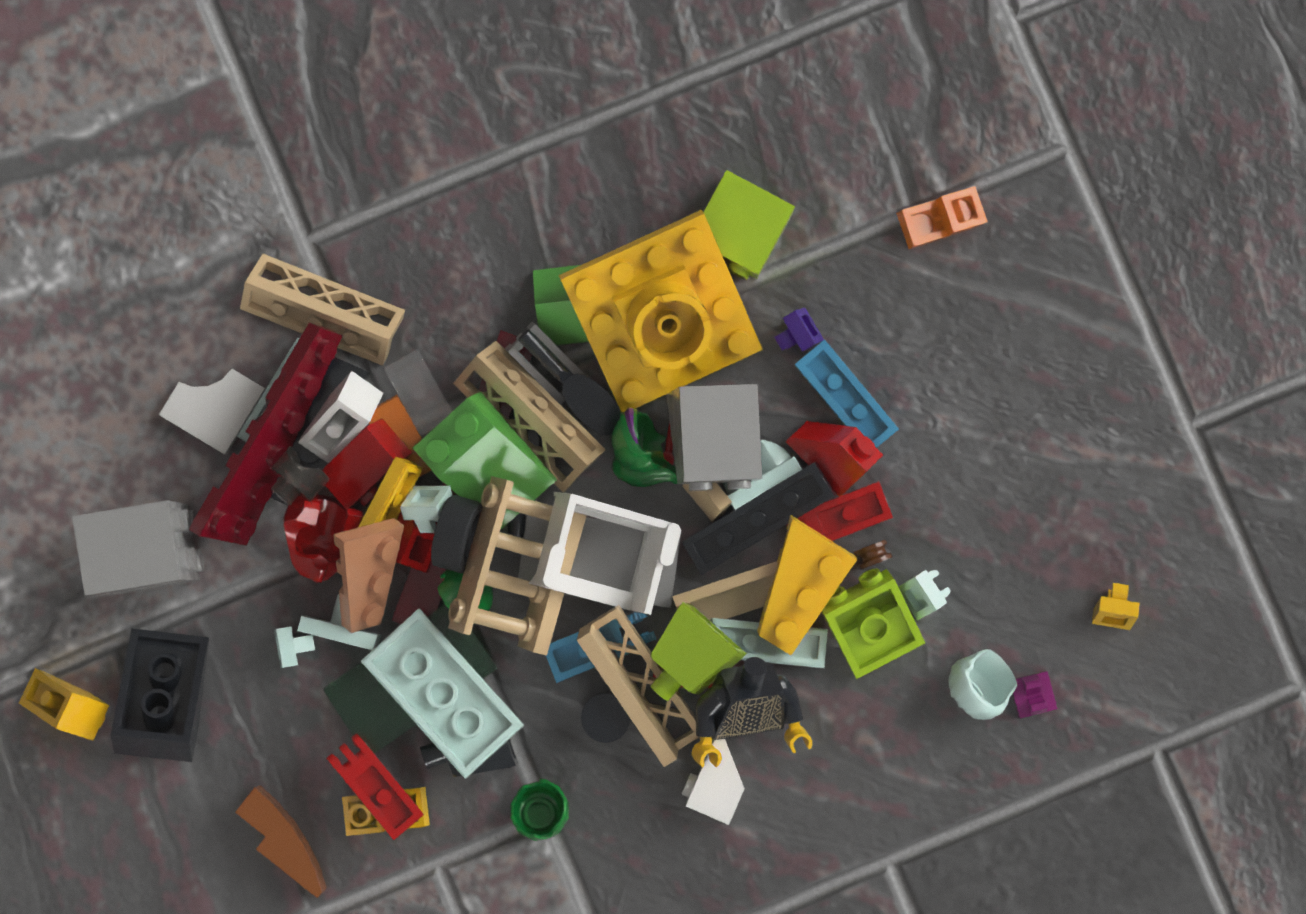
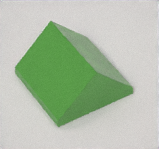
(553, 308)

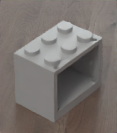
(137, 548)

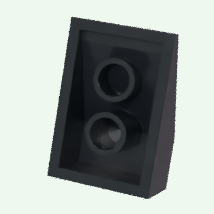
(160, 695)

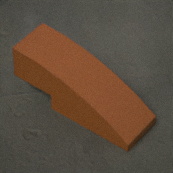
(283, 840)

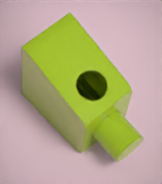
(692, 653)

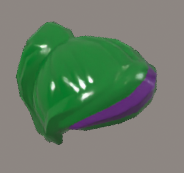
(639, 451)

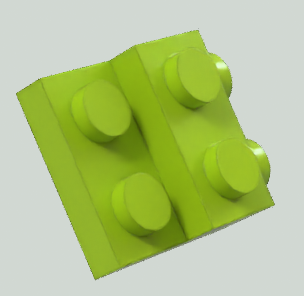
(872, 622)

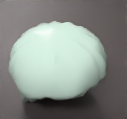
(982, 684)

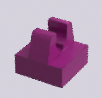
(1034, 695)

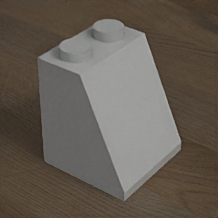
(716, 435)

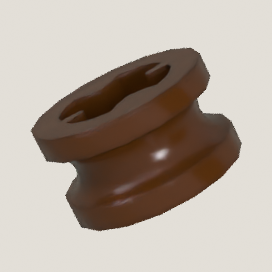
(872, 554)

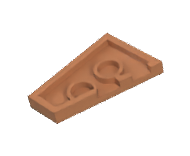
(366, 571)

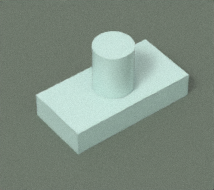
(335, 631)

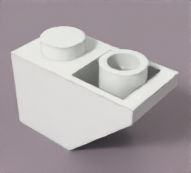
(715, 789)

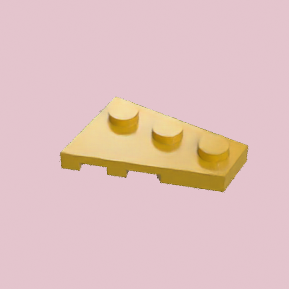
(803, 583)

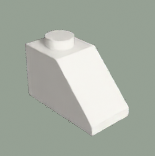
(341, 417)

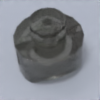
(296, 479)

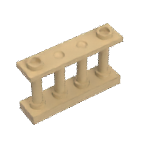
(539, 624)

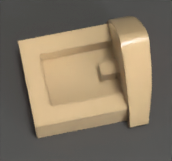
(712, 502)

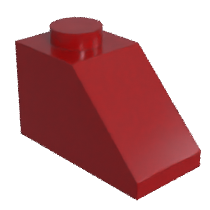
(838, 450)

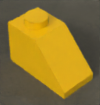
(64, 705)

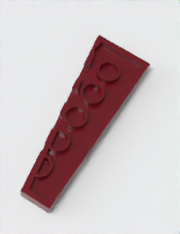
(235, 507)

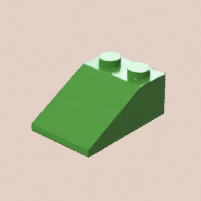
(481, 444)

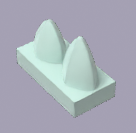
(776, 467)

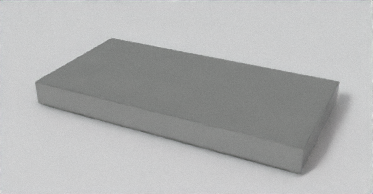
(603, 556)

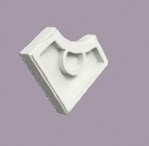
(214, 411)

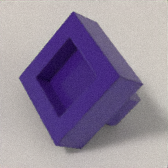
(800, 331)

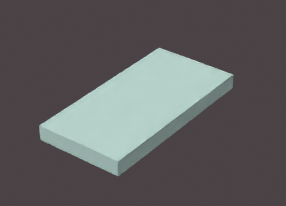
(442, 693)

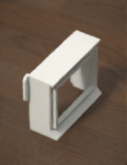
(656, 550)

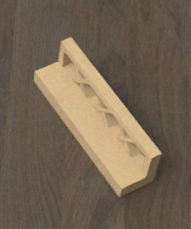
(288, 307)
(533, 410)
(731, 595)
(626, 690)

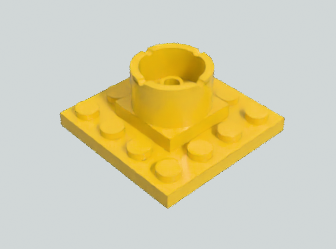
(656, 278)

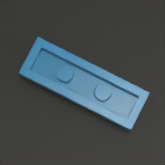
(845, 393)

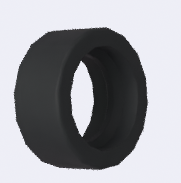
(455, 533)

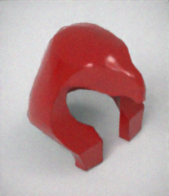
(311, 533)

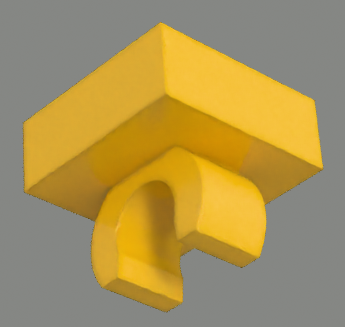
(1115, 609)

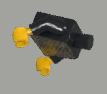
(746, 703)

